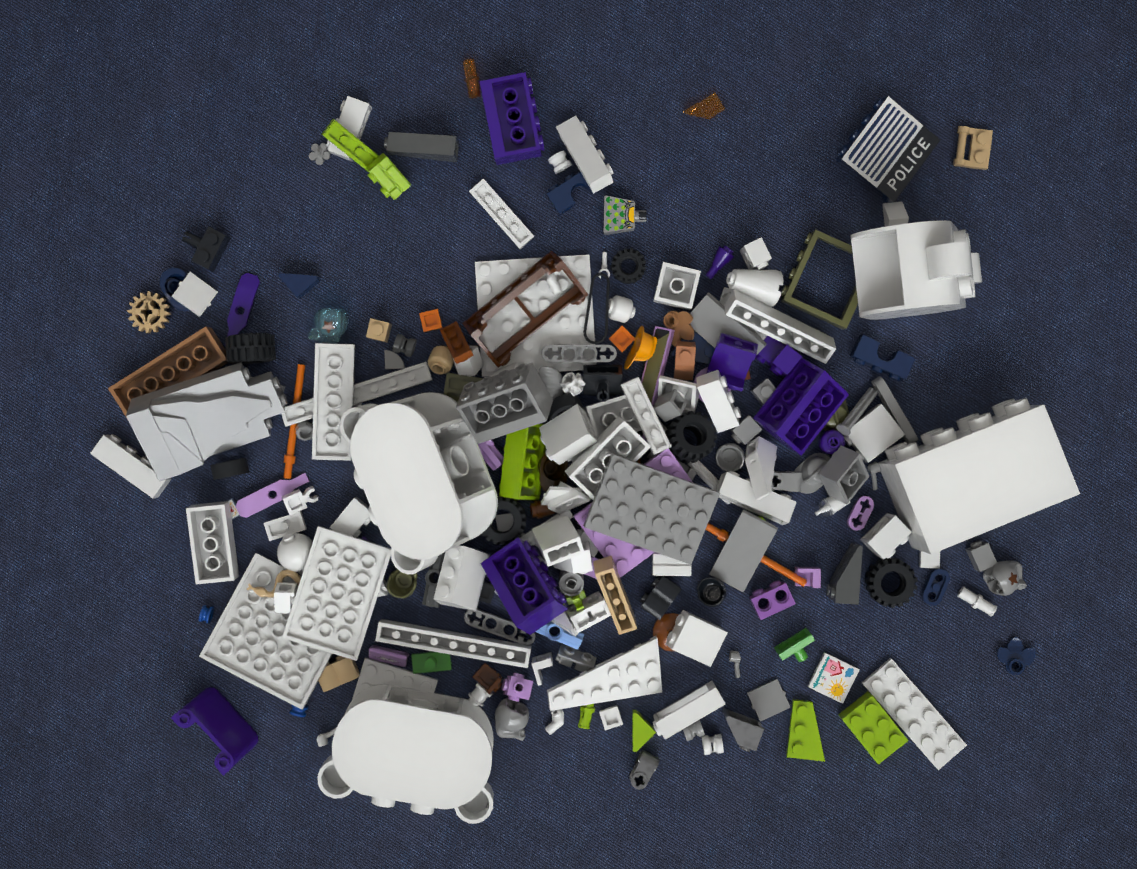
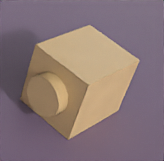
(378, 330)

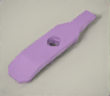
(260, 499)

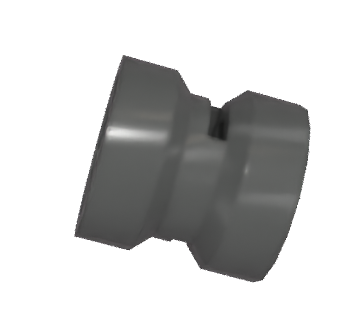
(404, 345)

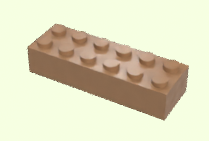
(188, 359)

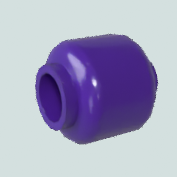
(825, 444)

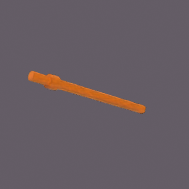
(289, 458)
(723, 535)

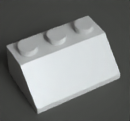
(461, 578)

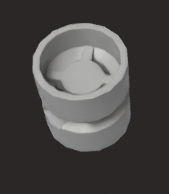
(571, 583)

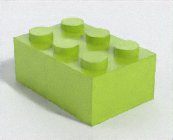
(873, 727)

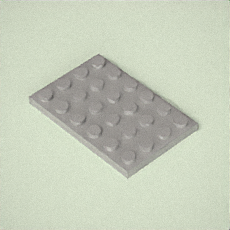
(651, 509)

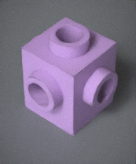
(523, 687)

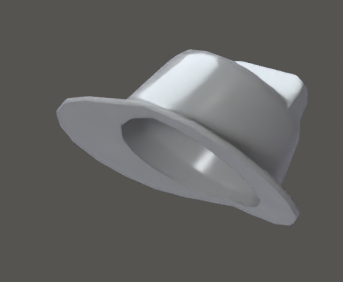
(810, 468)

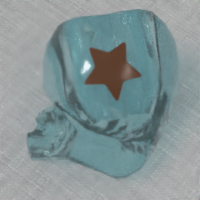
(329, 325)

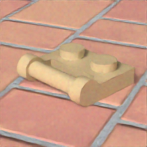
(979, 148)

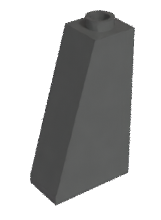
(422, 146)

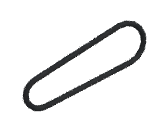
(588, 309)

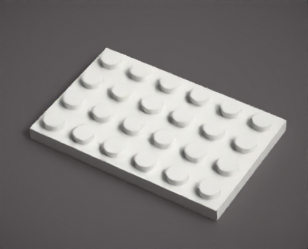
(337, 593)

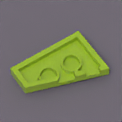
(803, 734)

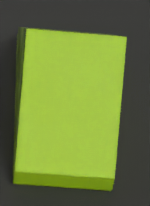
(641, 730)

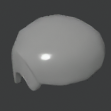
(730, 457)

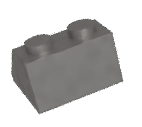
(744, 729)

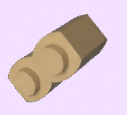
(338, 673)

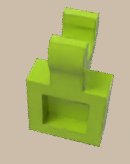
(576, 600)

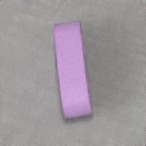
(856, 511)

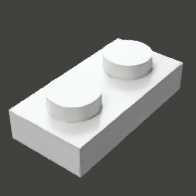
(284, 525)

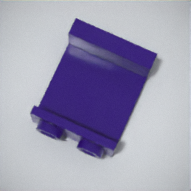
(733, 359)

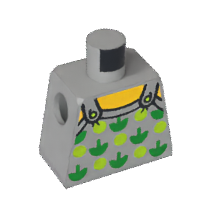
(620, 215)

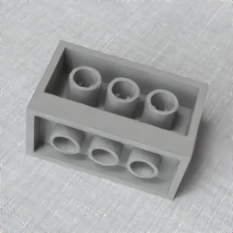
(504, 403)

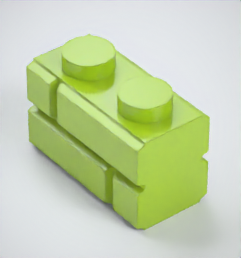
(388, 176)

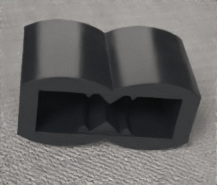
(660, 596)

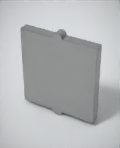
(768, 699)

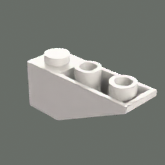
(760, 463)

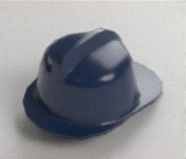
(169, 283)

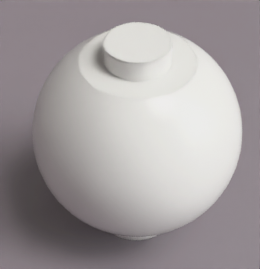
(294, 551)

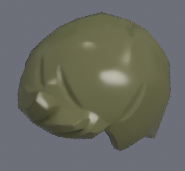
(401, 584)

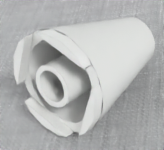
(758, 284)

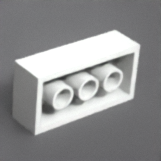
(591, 464)
(212, 542)

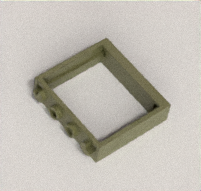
(795, 274)

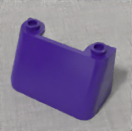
(221, 724)

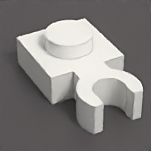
(297, 501)

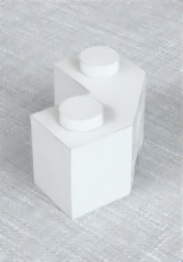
(579, 564)

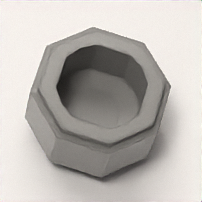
(304, 430)

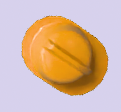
(642, 348)

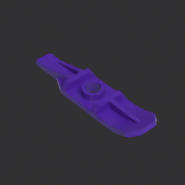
(243, 298)

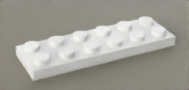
(332, 399)
(914, 713)

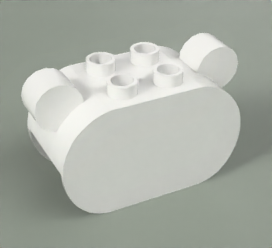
(913, 269)
(420, 476)
(413, 752)

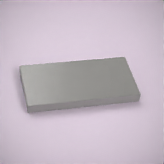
(711, 321)
(743, 550)

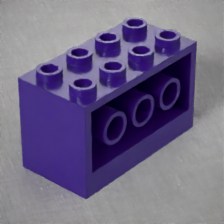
(499, 116)
(801, 406)
(524, 586)

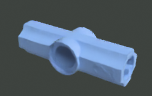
(562, 637)

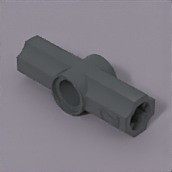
(428, 599)

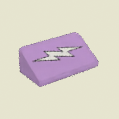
(388, 655)

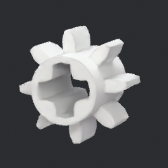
(572, 383)

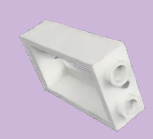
(687, 710)

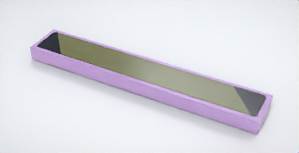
(656, 364)

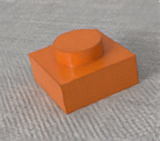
(431, 320)
(621, 338)

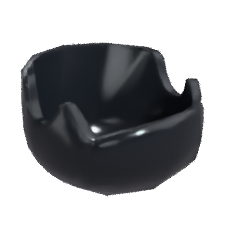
(711, 591)

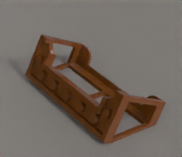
(548, 264)

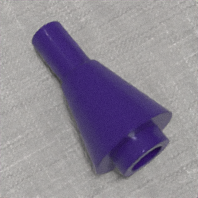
(721, 258)

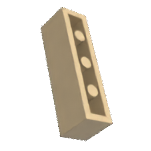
(615, 595)

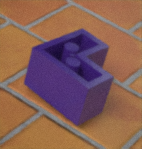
(778, 356)

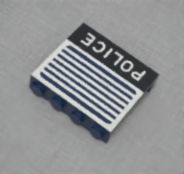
(888, 148)

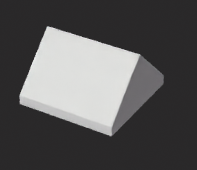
(686, 389)

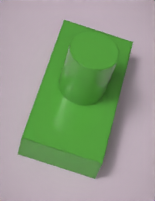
(795, 645)
(431, 662)

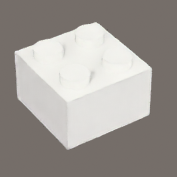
(676, 286)
(886, 536)

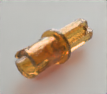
(471, 78)

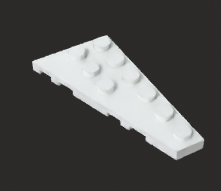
(617, 678)

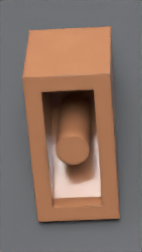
(684, 360)

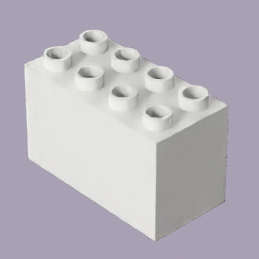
(977, 475)

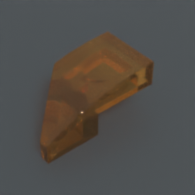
(706, 108)

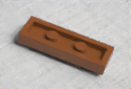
(456, 343)

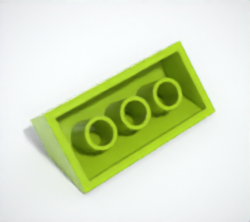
(520, 464)

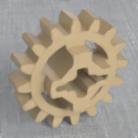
(149, 304)

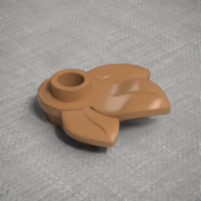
(680, 325)

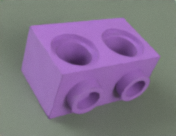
(773, 605)

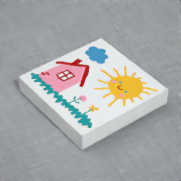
(833, 677)

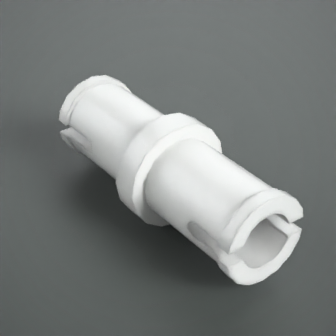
(977, 601)

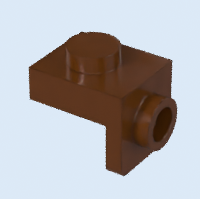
(488, 678)

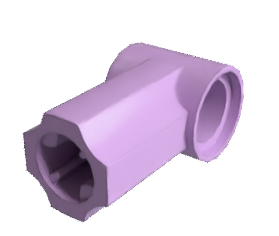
(491, 454)

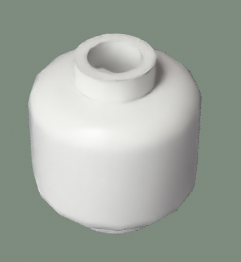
(621, 309)

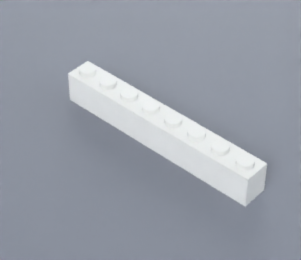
(453, 643)

